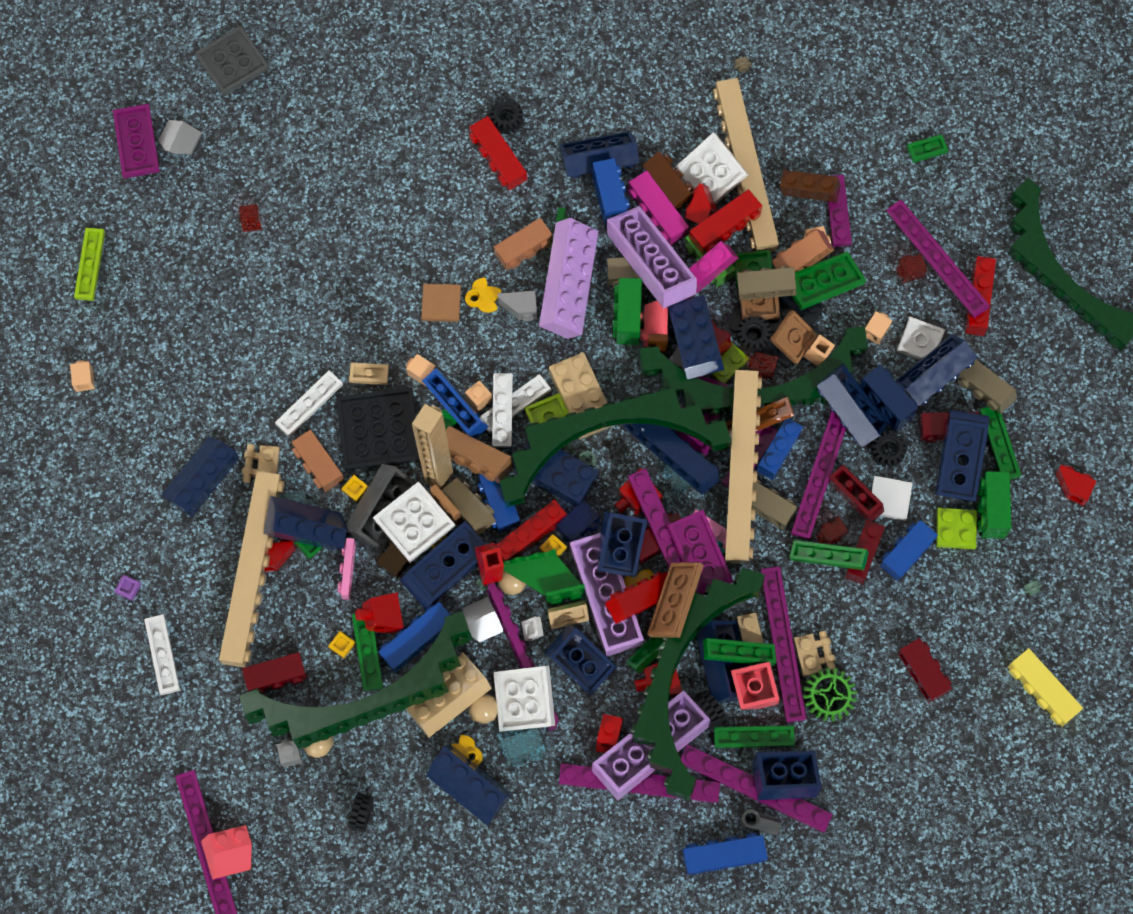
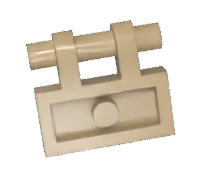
(267, 461)
(808, 655)

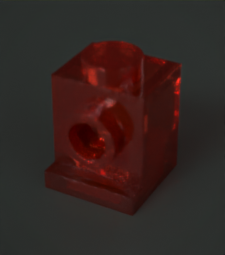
(250, 217)
(763, 370)
(832, 532)

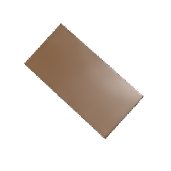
(675, 600)

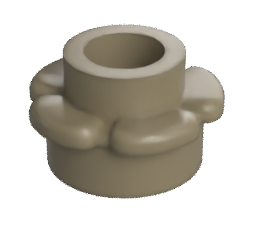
(742, 64)

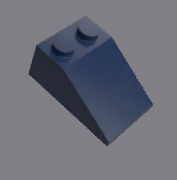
(620, 543)
(579, 659)

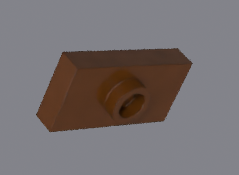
(658, 340)

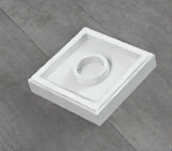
(919, 338)
(894, 496)

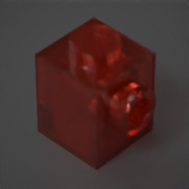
(911, 268)

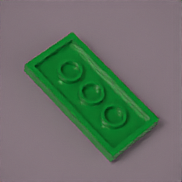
(826, 280)

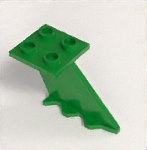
(547, 576)

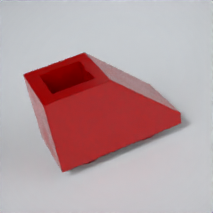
(702, 204)
(1075, 485)
(279, 554)
(490, 563)

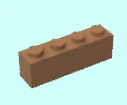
(478, 456)

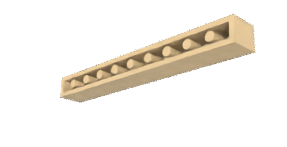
(741, 145)
(433, 446)
(741, 467)
(250, 574)

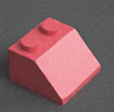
(654, 320)
(755, 686)
(228, 852)

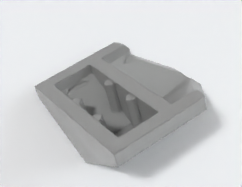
(179, 137)
(482, 620)

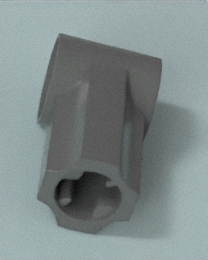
(763, 822)

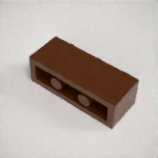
(670, 179)
(810, 186)

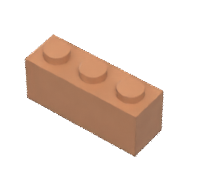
(523, 244)
(805, 251)
(316, 461)

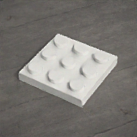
(714, 167)
(414, 522)
(524, 698)

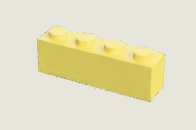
(1044, 687)

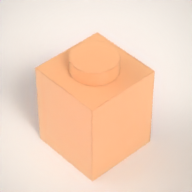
(877, 327)
(819, 350)
(419, 368)
(82, 376)
(478, 396)

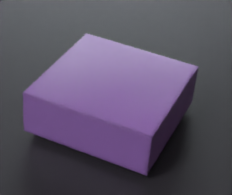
(128, 587)

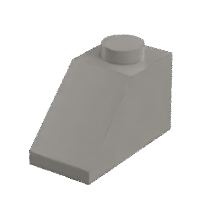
(519, 304)

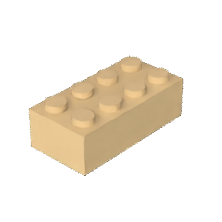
(577, 386)
(464, 687)

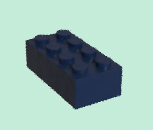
(695, 337)
(565, 477)

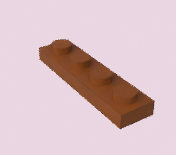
(770, 414)

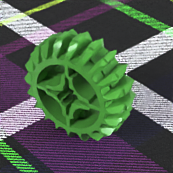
(828, 703)

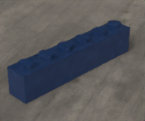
(677, 455)

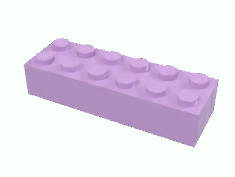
(651, 257)
(568, 278)
(598, 588)
(627, 761)

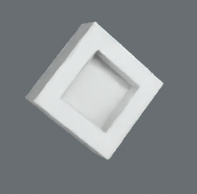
(532, 628)

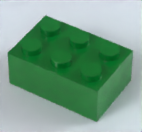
(627, 311)
(994, 505)

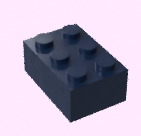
(889, 398)
(786, 775)

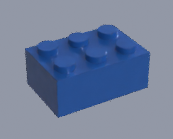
(609, 189)

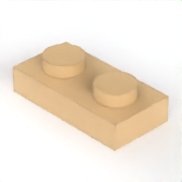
(369, 373)
(568, 614)
(749, 628)

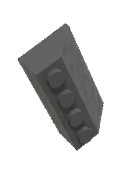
(384, 489)

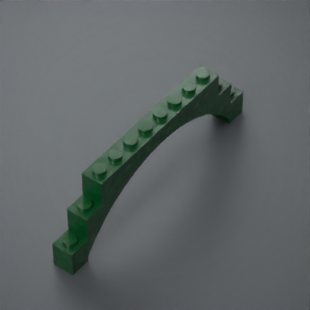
(1036, 257)
(719, 399)
(655, 409)
(320, 723)
(653, 723)

